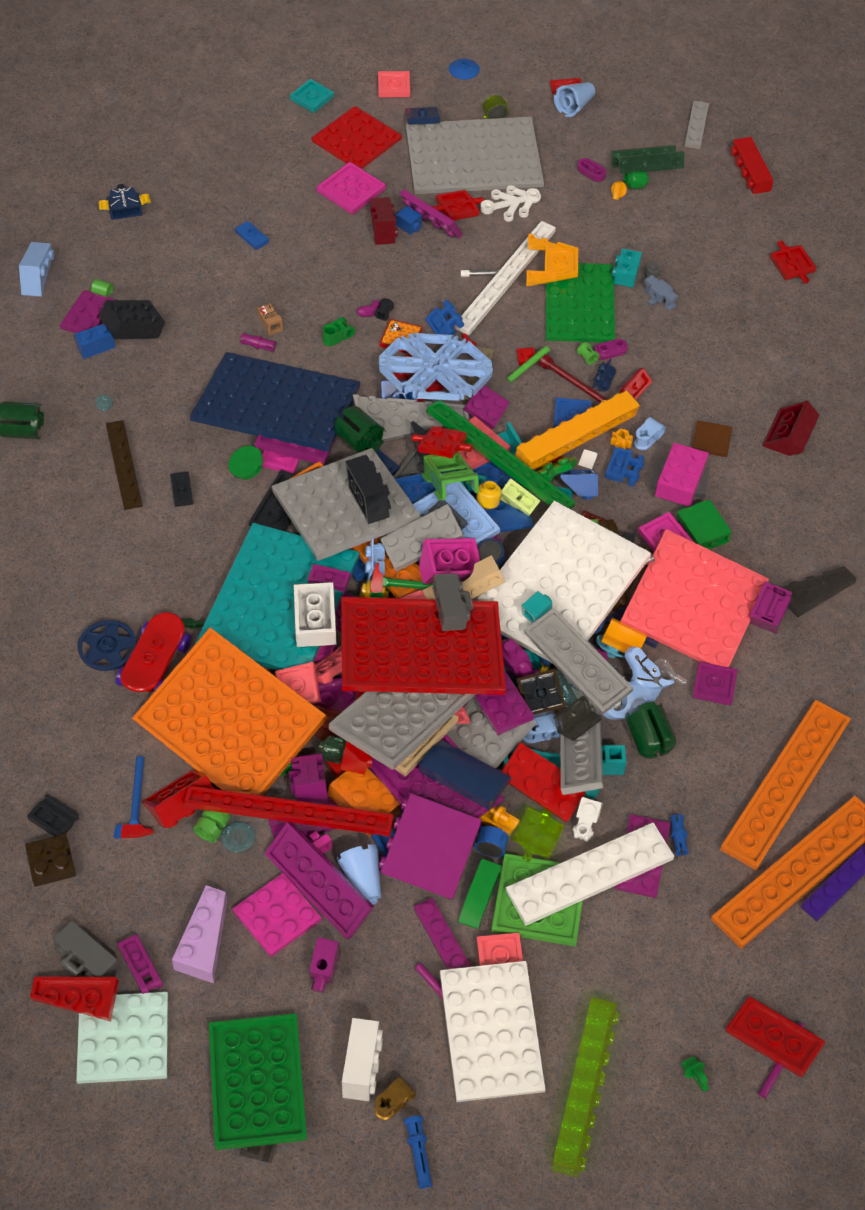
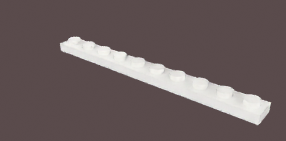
(502, 280)

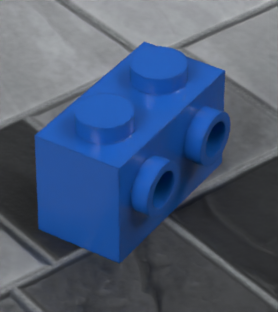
(94, 341)

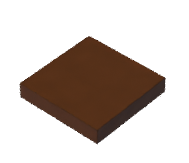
(712, 438)

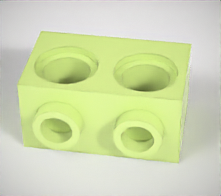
(518, 497)

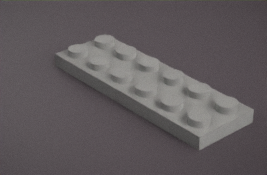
(578, 661)
(582, 761)

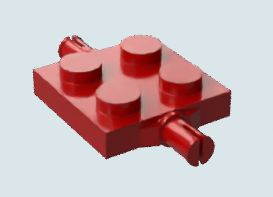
(458, 205)
(793, 262)
(442, 442)

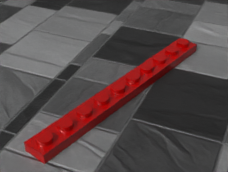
(289, 810)

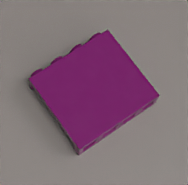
(430, 846)

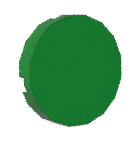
(246, 462)

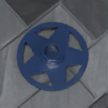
(106, 645)

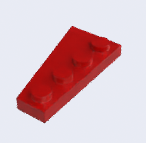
(78, 994)

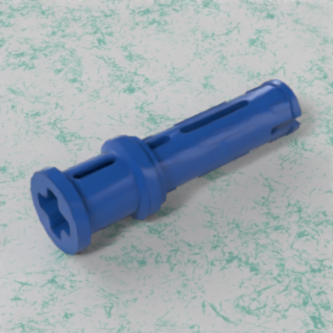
(417, 1142)

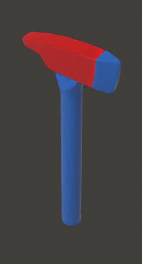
(134, 828)

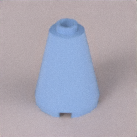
(573, 97)
(362, 870)

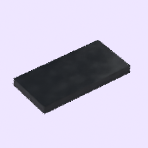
(270, 511)

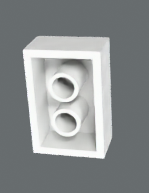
(315, 614)
(362, 1059)

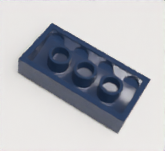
(464, 774)

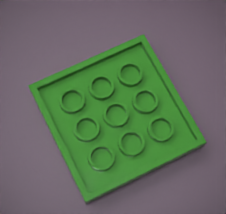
(556, 928)

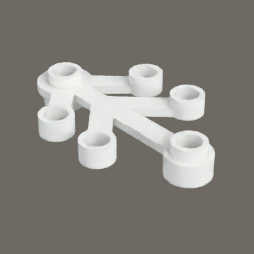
(529, 197)

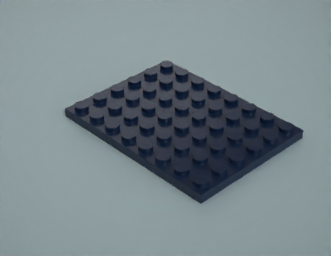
(275, 401)

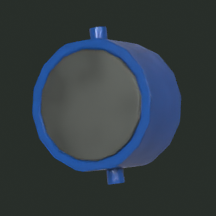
(491, 841)

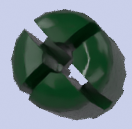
(14, 412)
(368, 426)
(651, 730)

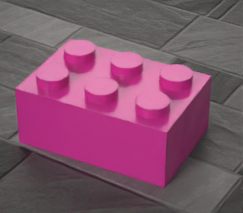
(681, 474)

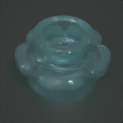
(103, 399)

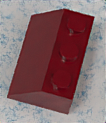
(791, 428)

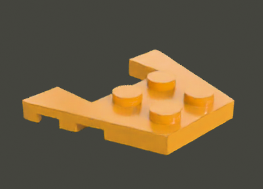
(560, 261)

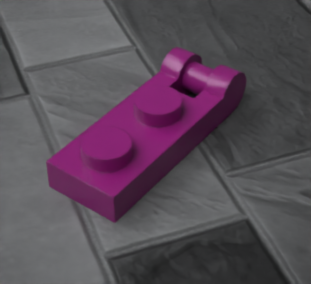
(139, 964)

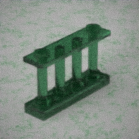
(647, 159)

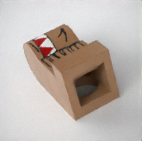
(269, 317)

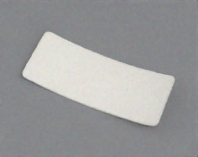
(587, 459)

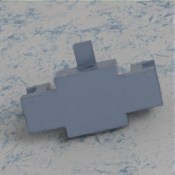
(660, 290)

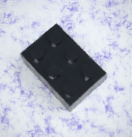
(132, 319)
(368, 488)

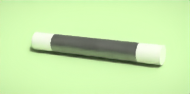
(471, 273)

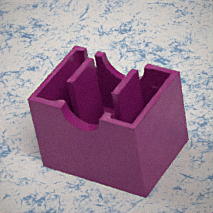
(770, 607)
(308, 779)

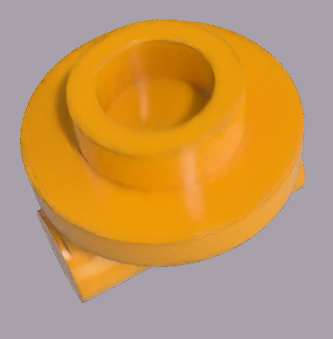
(618, 190)

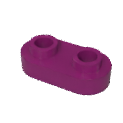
(591, 169)
(611, 349)

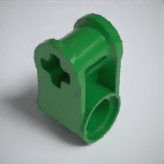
(336, 332)

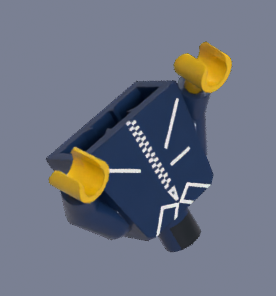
(124, 202)

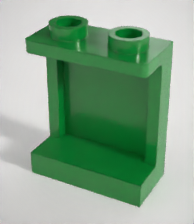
(704, 524)

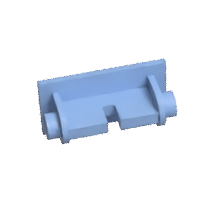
(374, 553)

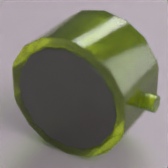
(495, 107)

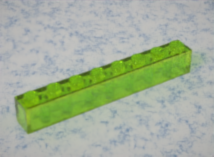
(584, 1086)

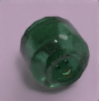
(332, 749)

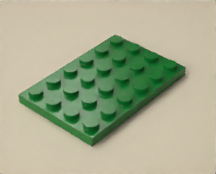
(582, 306)
(256, 1082)

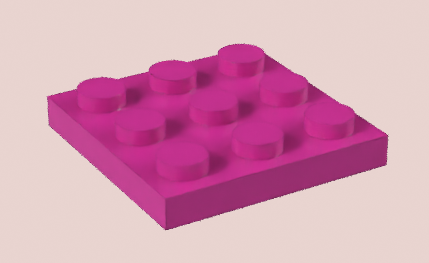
(351, 188)
(277, 914)

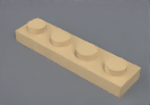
(415, 757)

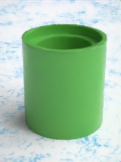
(102, 288)

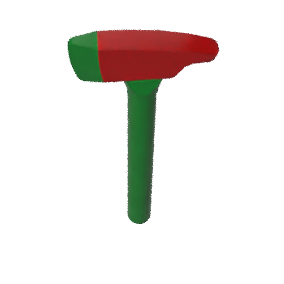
(380, 581)

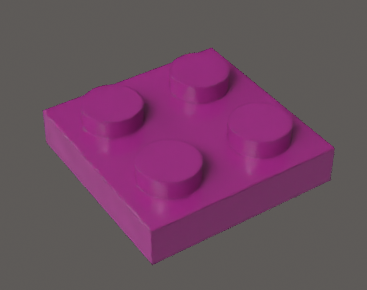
(487, 406)
(715, 683)

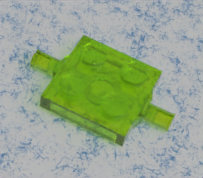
(537, 833)

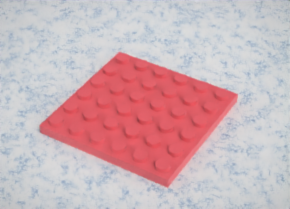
(694, 600)

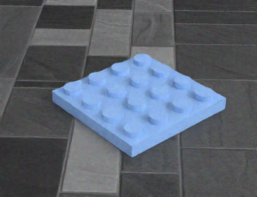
(457, 496)

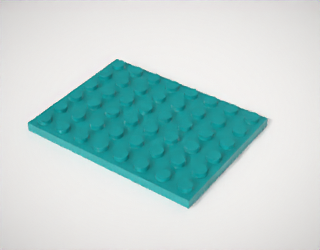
(258, 596)

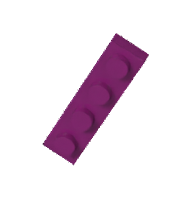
(441, 935)

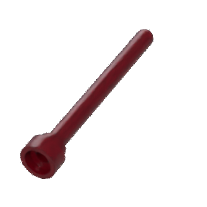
(547, 363)

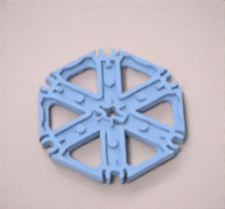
(432, 366)

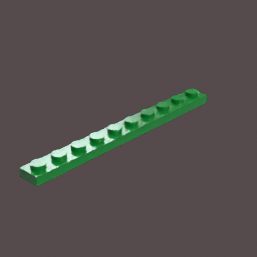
(499, 455)

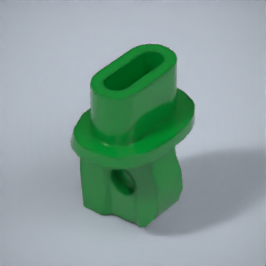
(694, 1069)

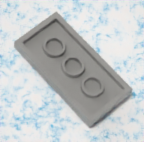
(406, 543)

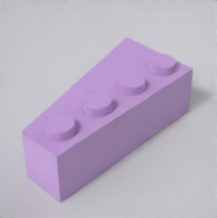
(202, 938)

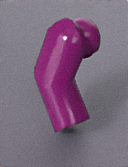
(368, 311)

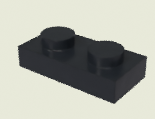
(181, 489)

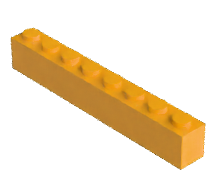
(577, 430)

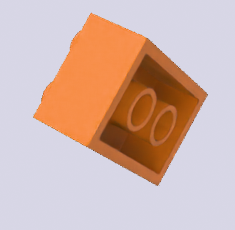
(363, 793)

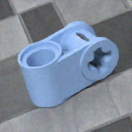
(648, 433)
(543, 730)

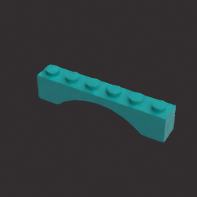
(612, 755)

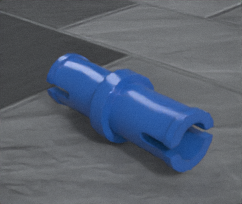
(679, 835)

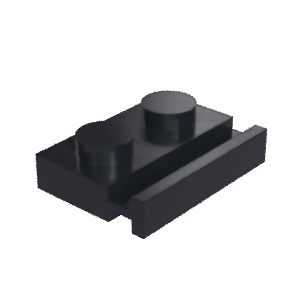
(52, 816)

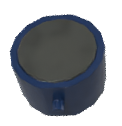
(494, 548)

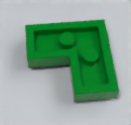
(550, 470)

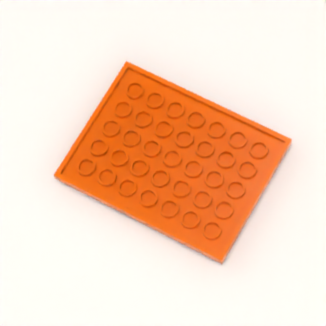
(229, 717)

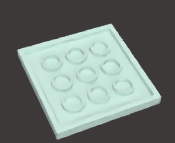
(128, 1046)

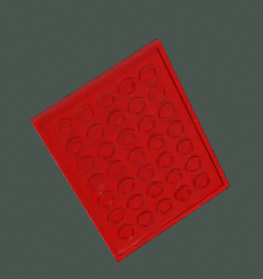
(404, 650)

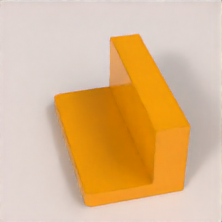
(623, 636)

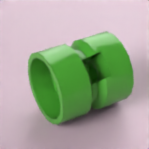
(210, 825)

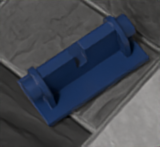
(604, 376)

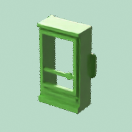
(436, 464)

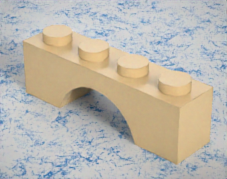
(484, 578)

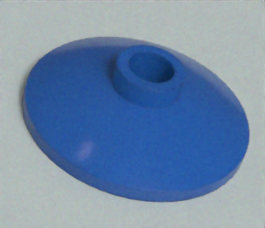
(464, 69)

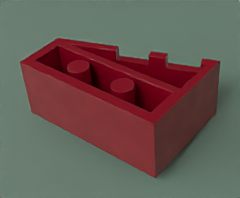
(383, 220)

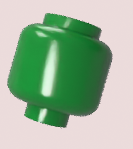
(636, 180)

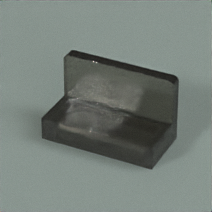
(576, 719)

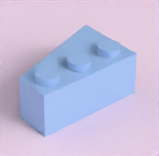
(35, 268)

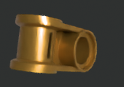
(396, 1097)

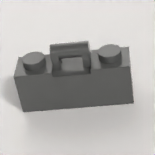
(448, 596)
(86, 951)

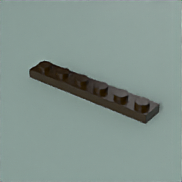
(124, 465)

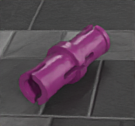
(258, 342)

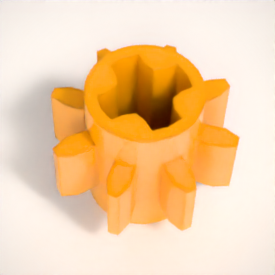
(621, 439)

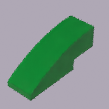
(480, 893)

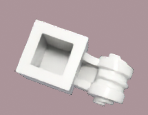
(587, 813)

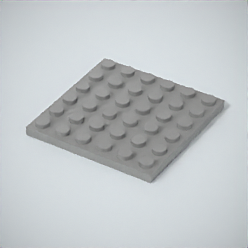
(328, 513)

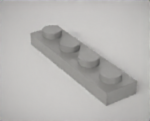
(696, 124)

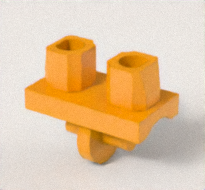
(501, 819)

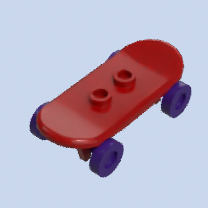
(153, 653)

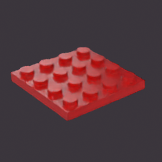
(356, 137)

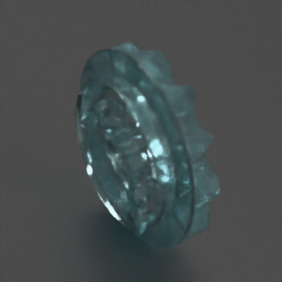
(244, 831)

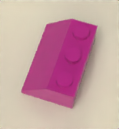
(448, 557)

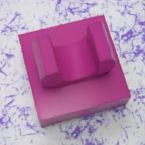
(322, 843)

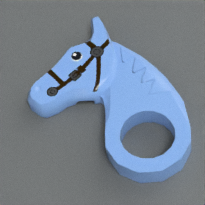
(645, 682)

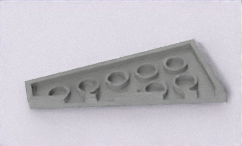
(398, 414)

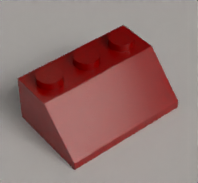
(168, 803)

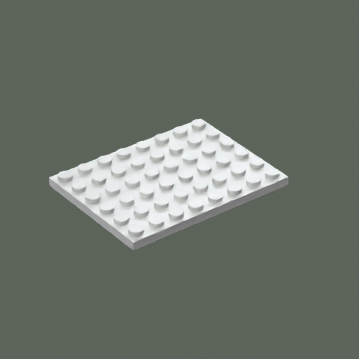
(572, 563)

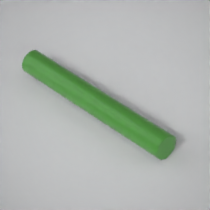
(528, 364)

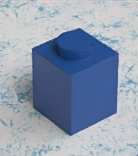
(409, 220)

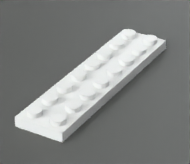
(589, 874)

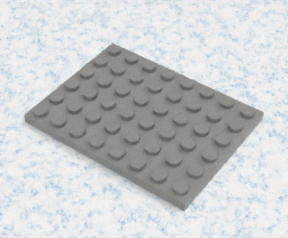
(474, 155)

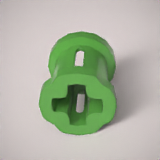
(588, 353)

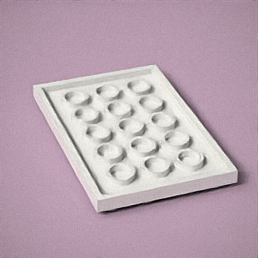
(491, 1031)

